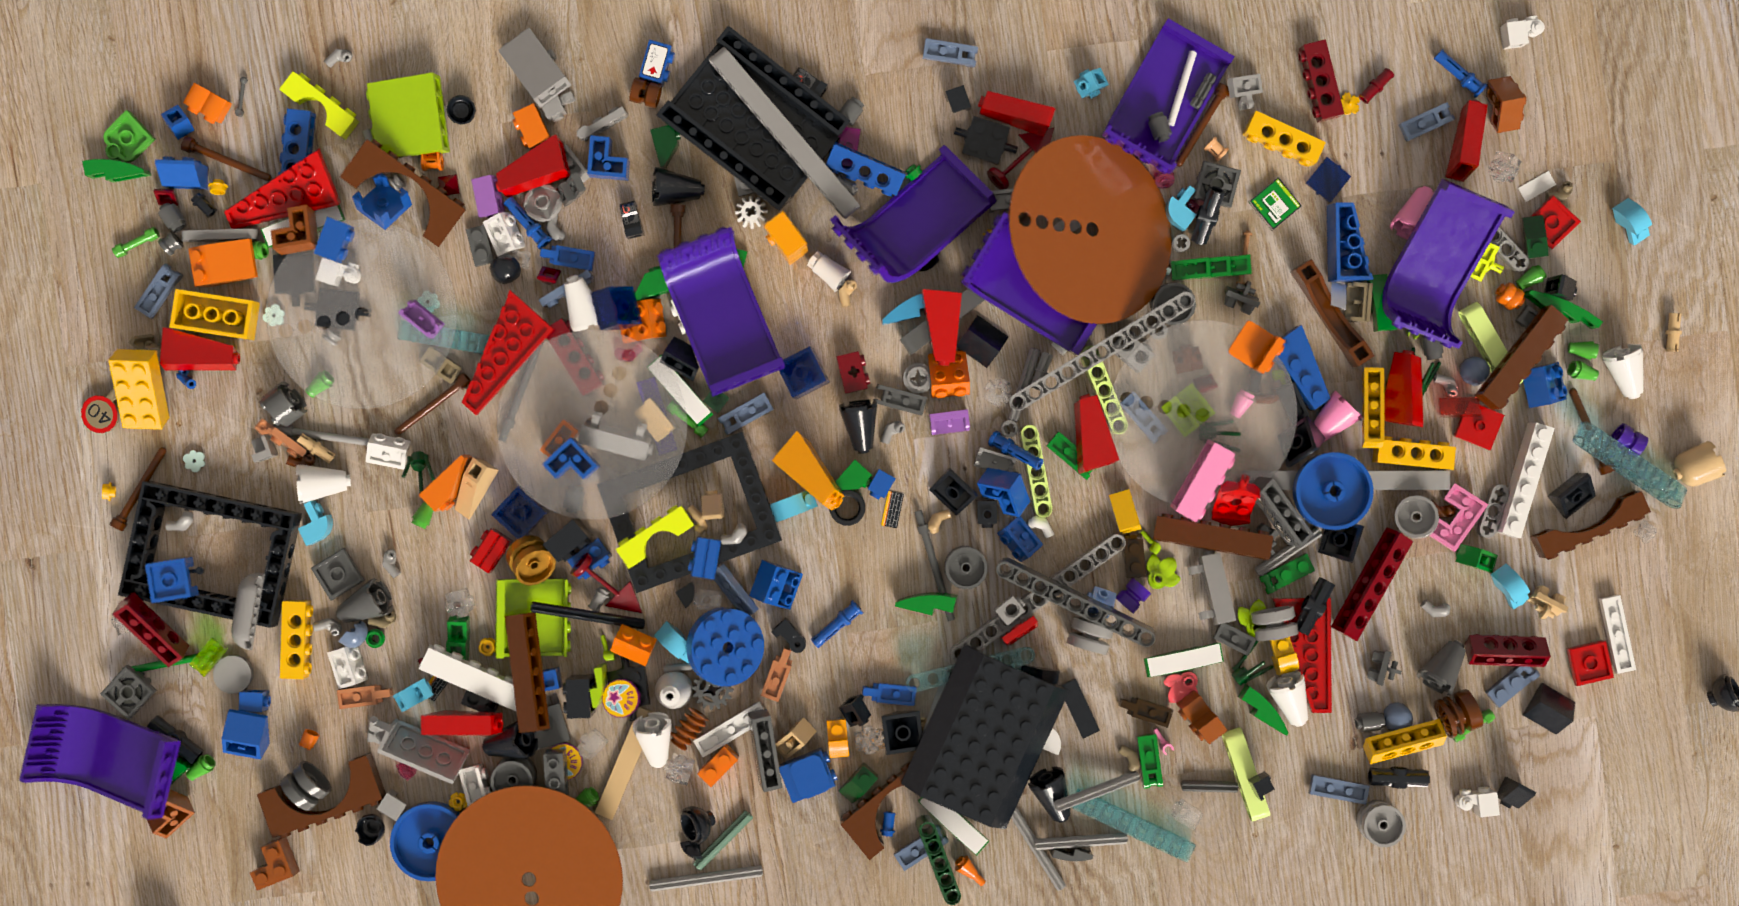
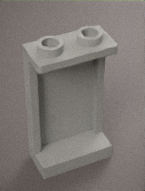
(534, 67)

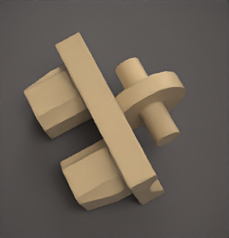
(1545, 605)

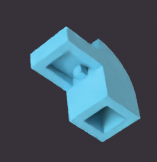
(1177, 212)
(1634, 219)
(793, 505)
(320, 525)
(1511, 585)
(672, 640)
(413, 695)

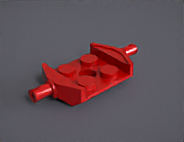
(1231, 510)

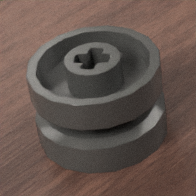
(1168, 292)
(961, 578)
(513, 772)
(305, 785)

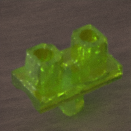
(208, 657)

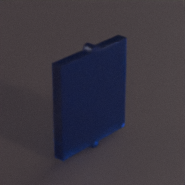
(1328, 179)

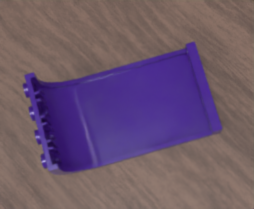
(1155, 90)
(919, 219)
(1440, 261)
(1000, 282)
(719, 311)
(101, 755)

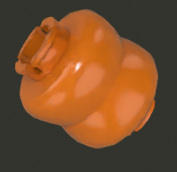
(1509, 296)

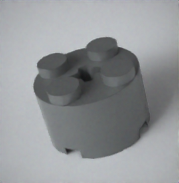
(283, 404)

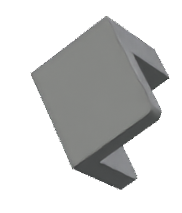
(263, 448)
(392, 805)

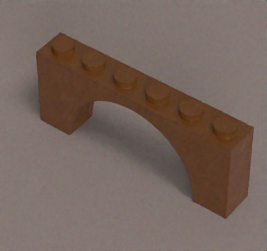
(373, 160)
(285, 816)
(861, 821)

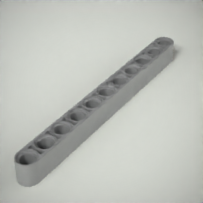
(784, 133)
(1108, 345)
(1386, 480)
(1027, 599)

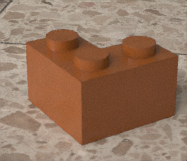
(1507, 104)
(301, 234)
(1203, 721)
(177, 811)
(279, 866)

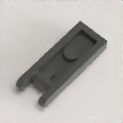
(901, 400)

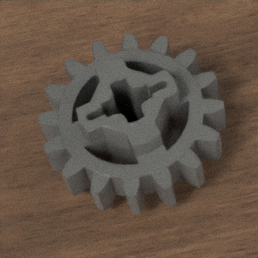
(716, 701)

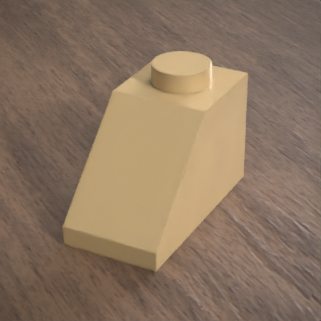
(712, 505)
(795, 738)

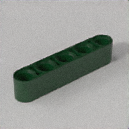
(942, 867)

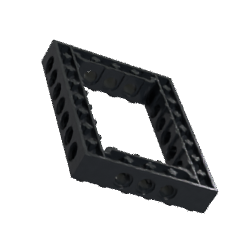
(146, 532)
(765, 534)

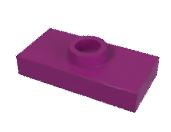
(850, 139)

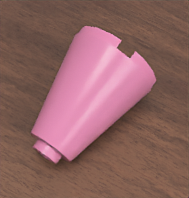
(1411, 212)
(1336, 416)

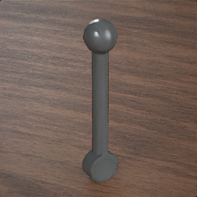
(239, 112)

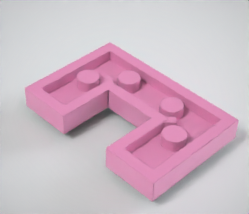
(1470, 511)

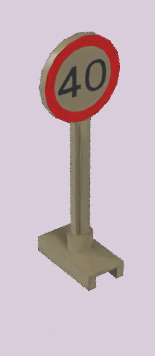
(100, 411)

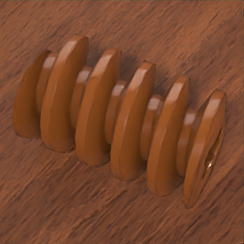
(688, 728)

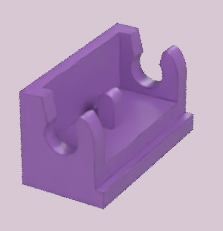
(487, 197)
(421, 319)
(949, 422)

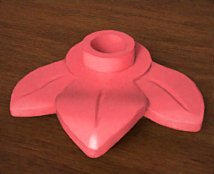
(1178, 687)

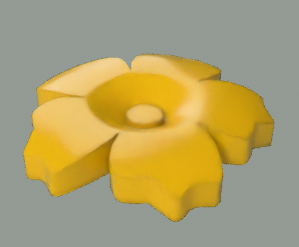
(1350, 103)

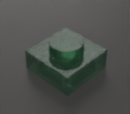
(716, 402)

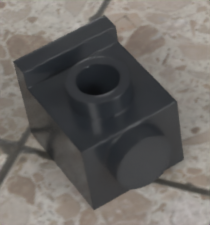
(988, 505)
(855, 711)

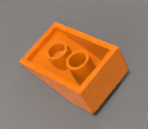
(222, 263)
(446, 487)

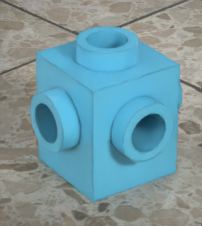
(1091, 83)

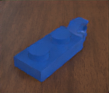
(569, 257)
(890, 693)

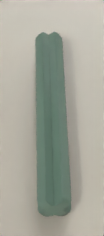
(723, 839)

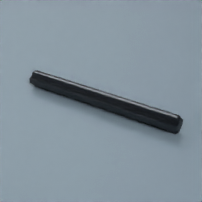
(587, 615)

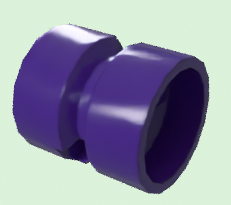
(1634, 441)
(1131, 597)

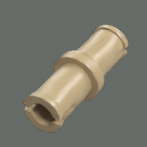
(1673, 332)
(315, 448)

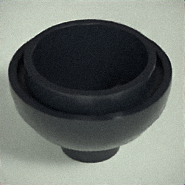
(1725, 693)
(696, 824)

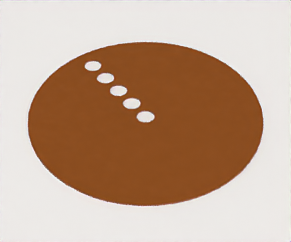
(1082, 274)
(533, 833)

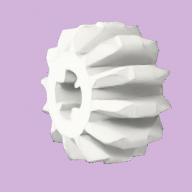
(749, 206)

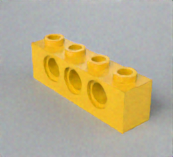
(1312, 145)
(1373, 407)
(1444, 454)
(288, 667)
(1404, 741)

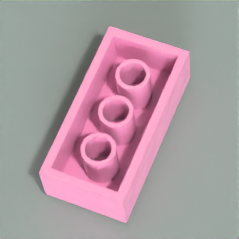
(1202, 480)

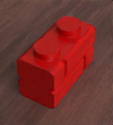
(490, 550)

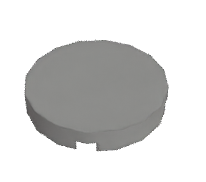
(543, 203)
(233, 674)

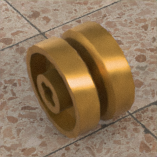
(530, 560)

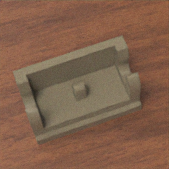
(1358, 302)

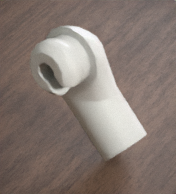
(1041, 523)

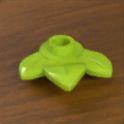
(1164, 570)
(1244, 616)

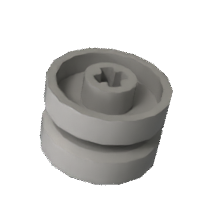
(1412, 506)
(1274, 624)
(1090, 636)
(1381, 823)

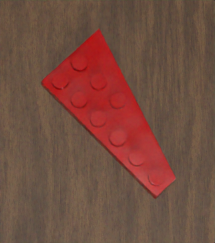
(299, 185)
(508, 347)
(1313, 656)

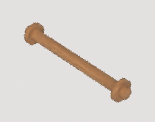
(1245, 250)

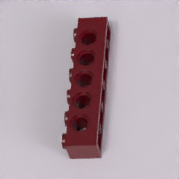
(1372, 584)

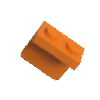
(652, 321)
(1256, 347)
(951, 379)

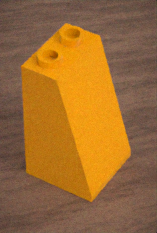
(805, 466)

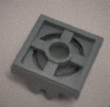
(1217, 178)
(130, 691)

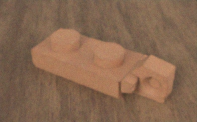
(279, 438)
(777, 676)
(362, 696)

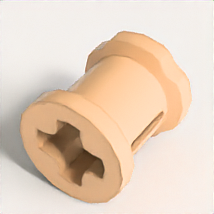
(1216, 149)

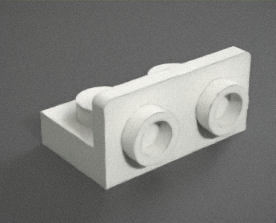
(504, 233)
(387, 451)
(347, 666)

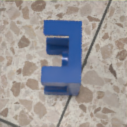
(383, 203)
(170, 580)

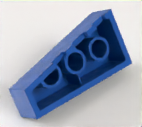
(1345, 246)
(1303, 368)

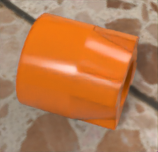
(309, 739)

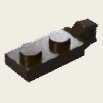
(1134, 555)
(1147, 711)

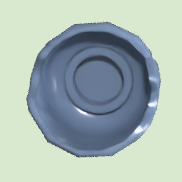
(1474, 371)
(356, 636)
(1397, 716)

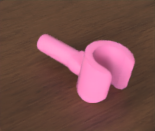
(1164, 743)

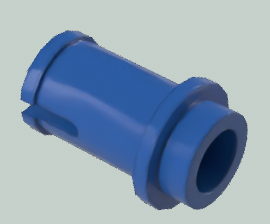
(888, 824)

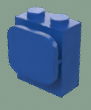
(808, 775)

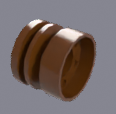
(1458, 713)

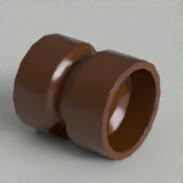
(652, 94)

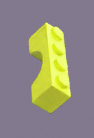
(300, 90)
(634, 550)

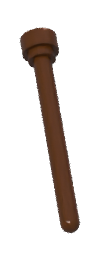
(1221, 93)
(190, 145)
(677, 212)
(461, 383)
(1603, 469)
(120, 520)

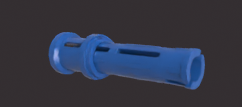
(1467, 79)
(532, 229)
(1008, 446)
(844, 618)

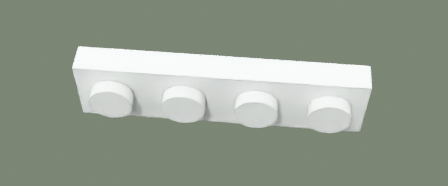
(1617, 634)
(726, 731)

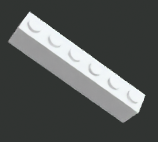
(1525, 478)
(469, 675)

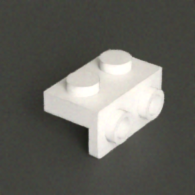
(474, 782)

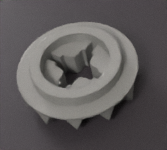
(911, 372)

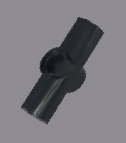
(1207, 215)
(1314, 605)
(187, 749)
(1398, 777)

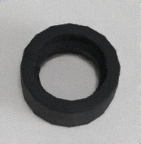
(848, 522)

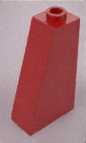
(1017, 112)
(1467, 141)
(535, 168)
(942, 319)
(195, 353)
(1404, 390)
(1093, 436)
(461, 723)

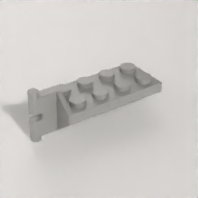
(423, 752)

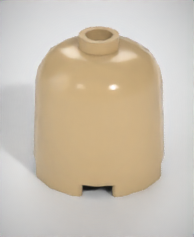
(1699, 465)

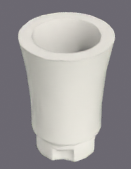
(828, 270)

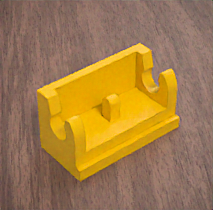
(1125, 511)

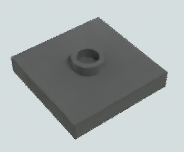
(337, 574)
(558, 728)

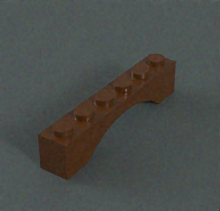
(1316, 291)
(1625, 509)

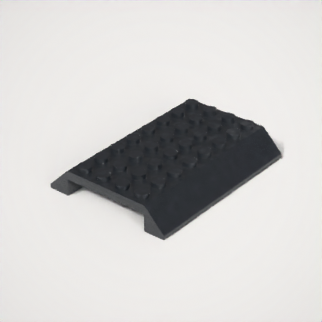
(730, 134)
(984, 738)

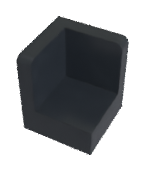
(958, 99)
(1261, 785)

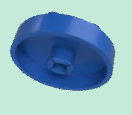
(1352, 494)
(743, 649)
(409, 838)

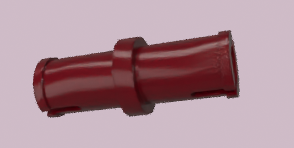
(1376, 85)

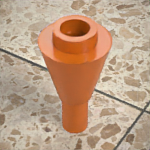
(966, 867)

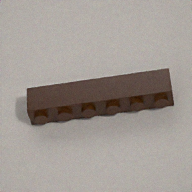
(1522, 357)
(1214, 538)
(527, 672)

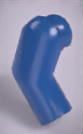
(185, 379)

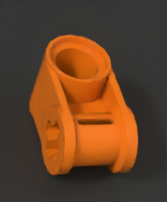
(432, 161)

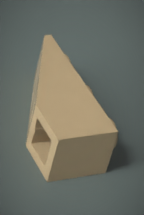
(474, 486)

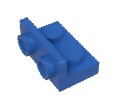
(1020, 539)
(599, 556)

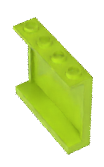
(408, 115)
(516, 599)

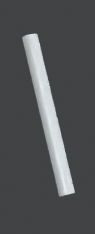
(1181, 88)

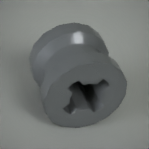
(170, 243)

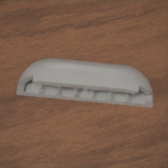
(247, 610)

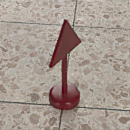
(1034, 142)
(623, 599)

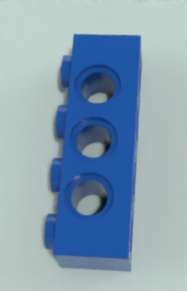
(304, 139)
(877, 167)

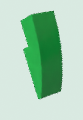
(113, 170)
(1380, 320)
(928, 602)
(458, 636)
(1262, 709)

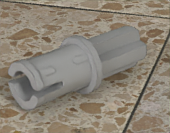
(1042, 368)

